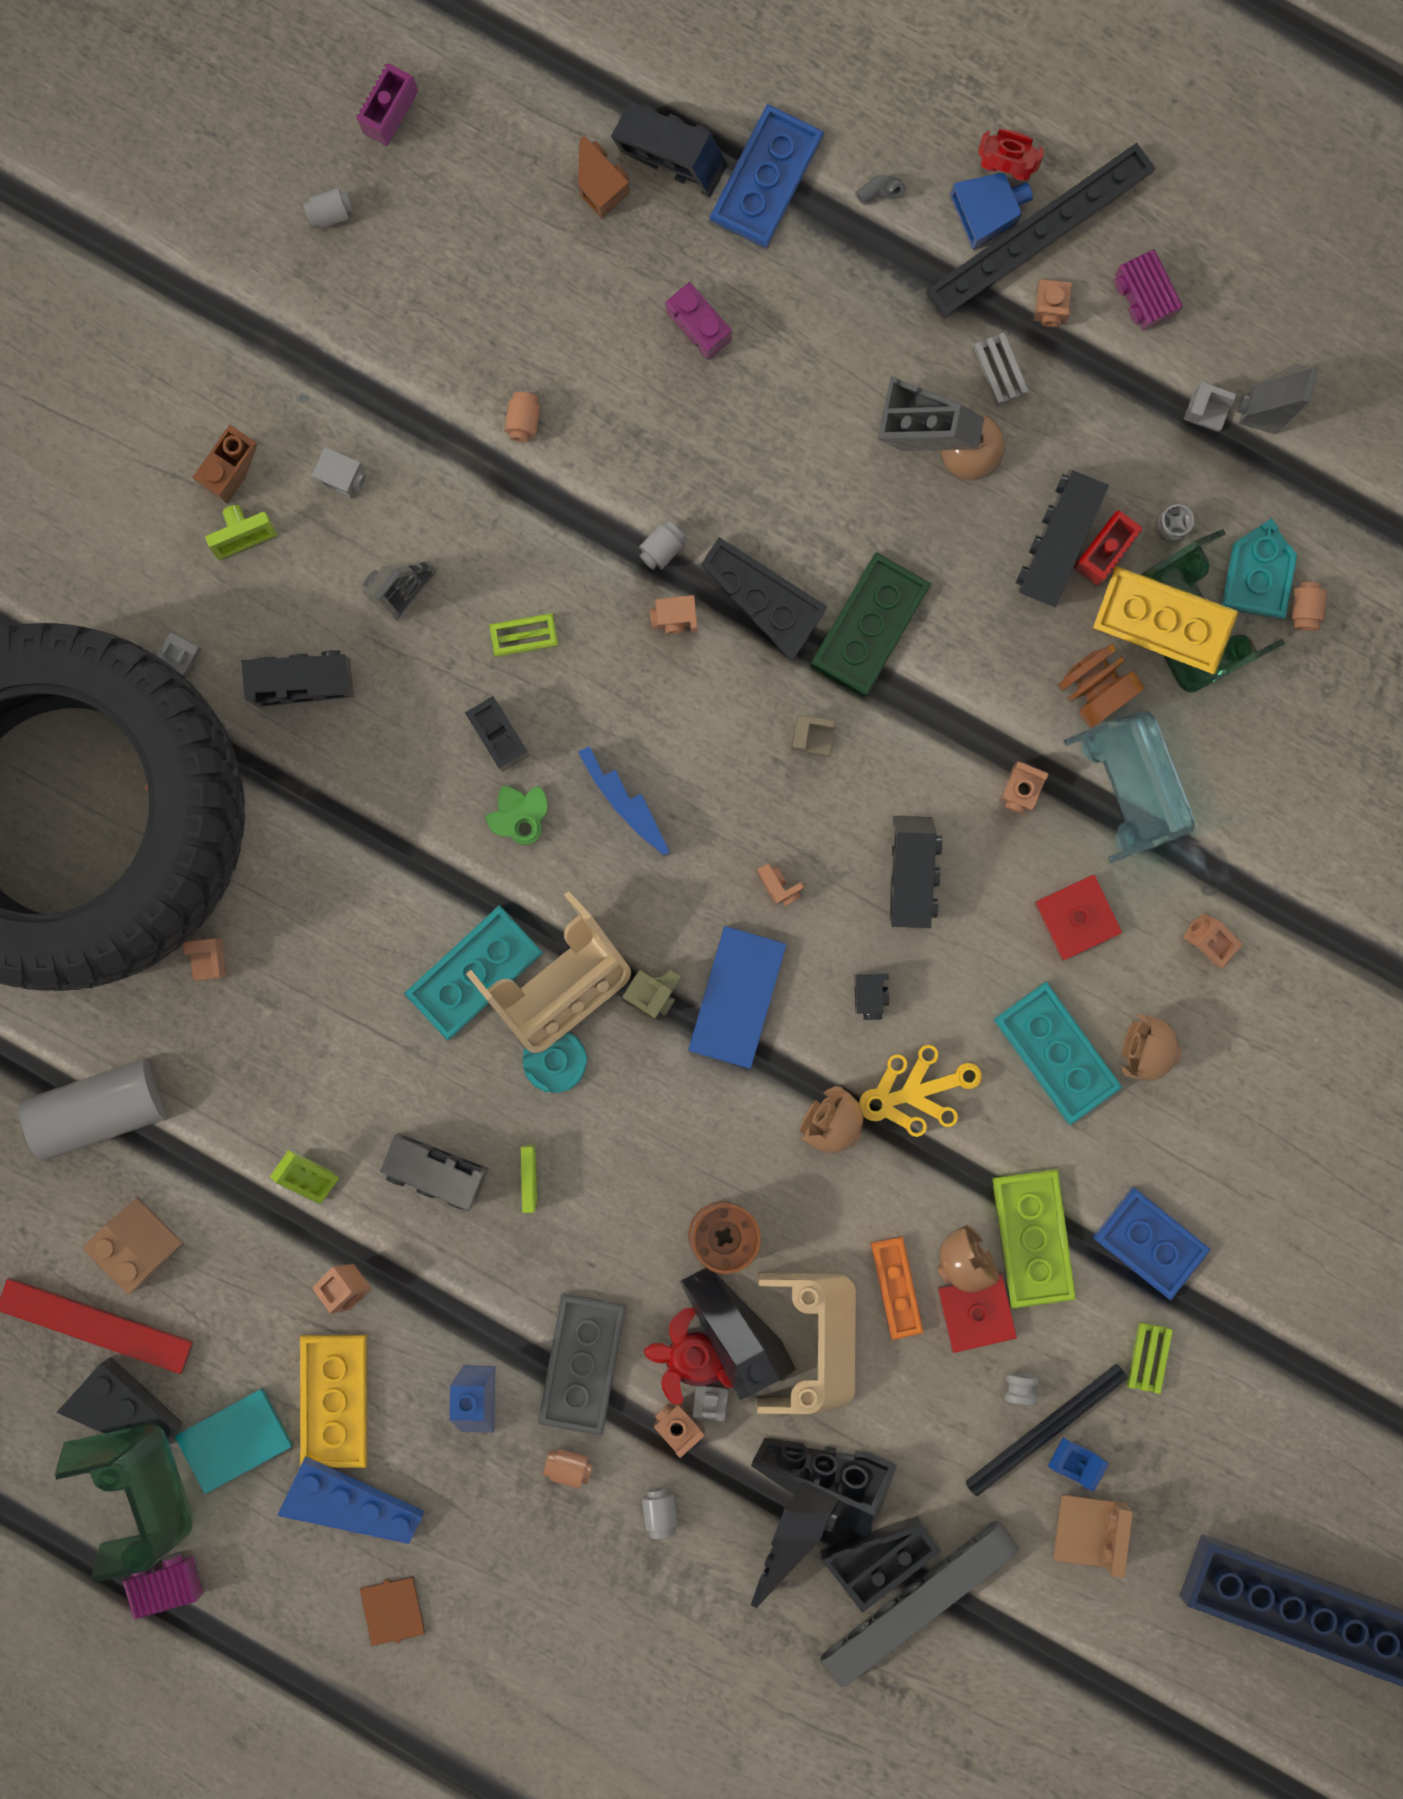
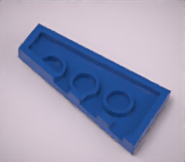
(343, 1503)

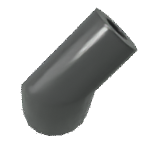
(881, 186)

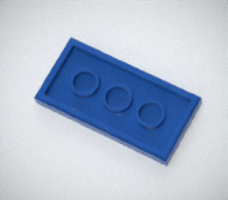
(766, 176)
(737, 997)

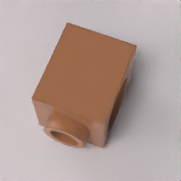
(341, 1288)

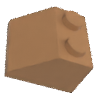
(132, 1246)

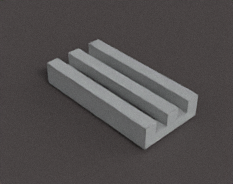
(991, 343)

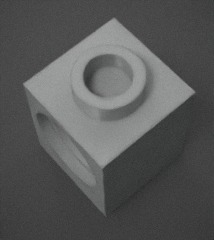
(339, 473)

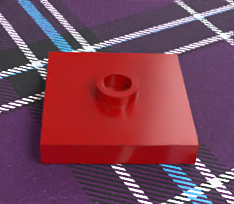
(1078, 917)
(977, 1317)

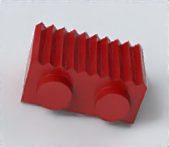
(1108, 548)

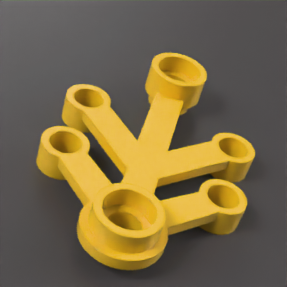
(914, 1092)

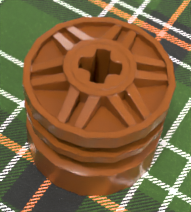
(1101, 685)
(727, 1256)

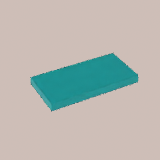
(493, 952)
(1057, 1053)

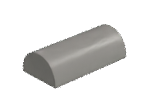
(91, 1110)

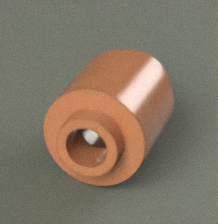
(522, 417)
(1308, 606)
(567, 1468)

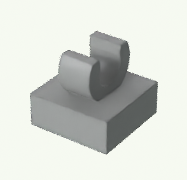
(178, 653)
(710, 1402)

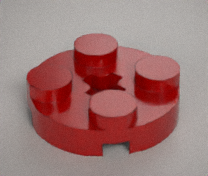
(1010, 153)

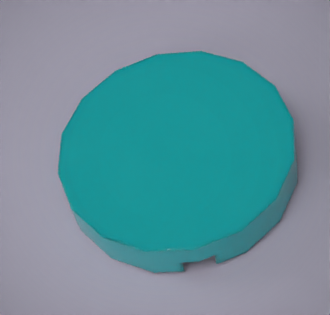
(558, 1066)

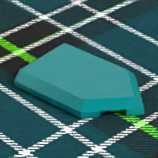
(1260, 573)

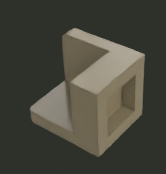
(813, 735)

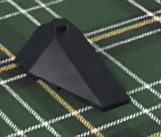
(742, 1341)
(799, 1530)

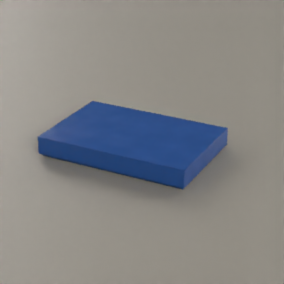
(1151, 1243)

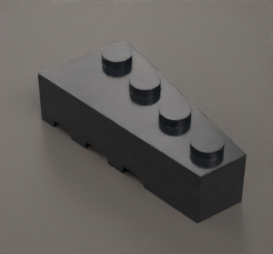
(1062, 537)

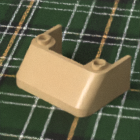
(564, 989)
(835, 1303)

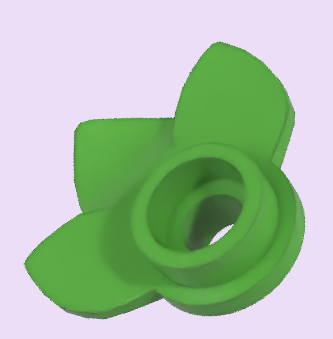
(516, 810)

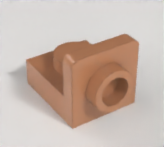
(1052, 302)
(773, 882)
(1212, 939)

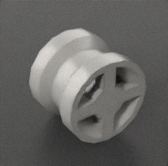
(1021, 1388)

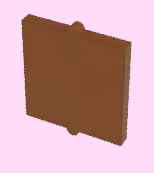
(392, 1611)

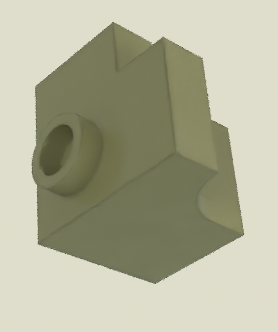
(652, 993)

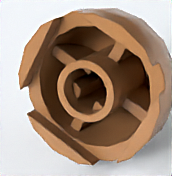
(980, 461)
(1150, 1049)
(834, 1122)
(966, 1262)

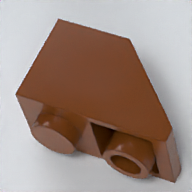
(598, 180)
(226, 464)

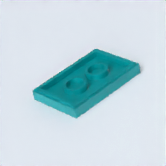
(233, 1440)

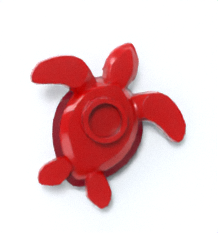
(687, 1358)

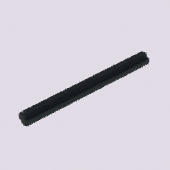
(1046, 1430)

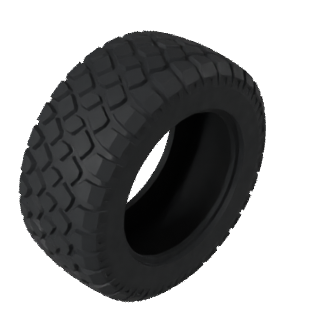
(192, 813)

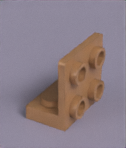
(1093, 1533)

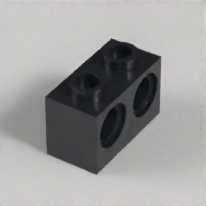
(497, 734)

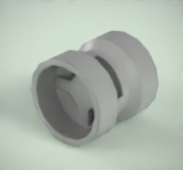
(1179, 518)

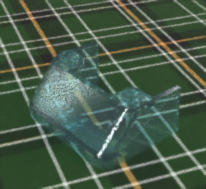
(1141, 780)

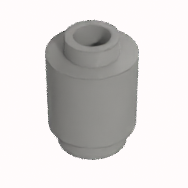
(328, 208)
(662, 545)
(659, 1513)

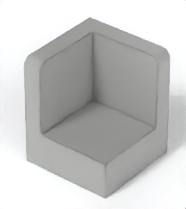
(1209, 406)

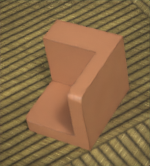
(206, 958)

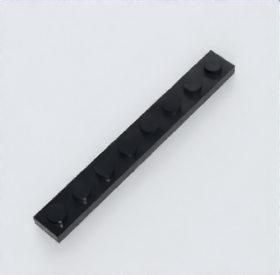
(1040, 230)

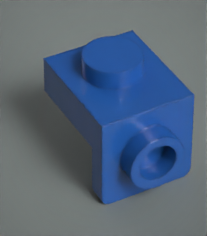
(1078, 1464)

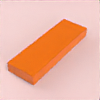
(897, 1287)

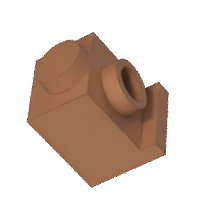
(674, 614)
(1023, 774)
(691, 1432)

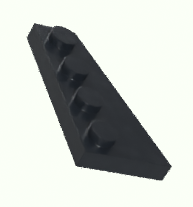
(768, 599)

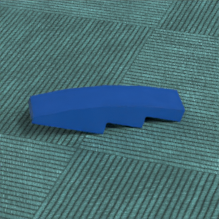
(633, 810)

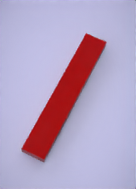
(95, 1325)

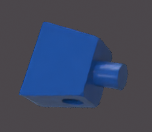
(988, 206)

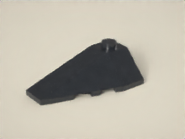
(855, 1479)

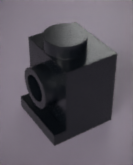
(870, 995)

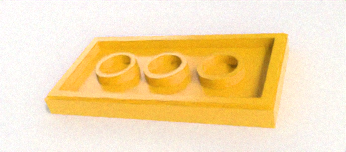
(1165, 619)
(334, 1400)

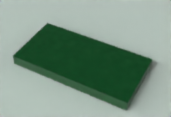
(871, 623)

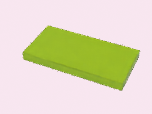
(1033, 1238)

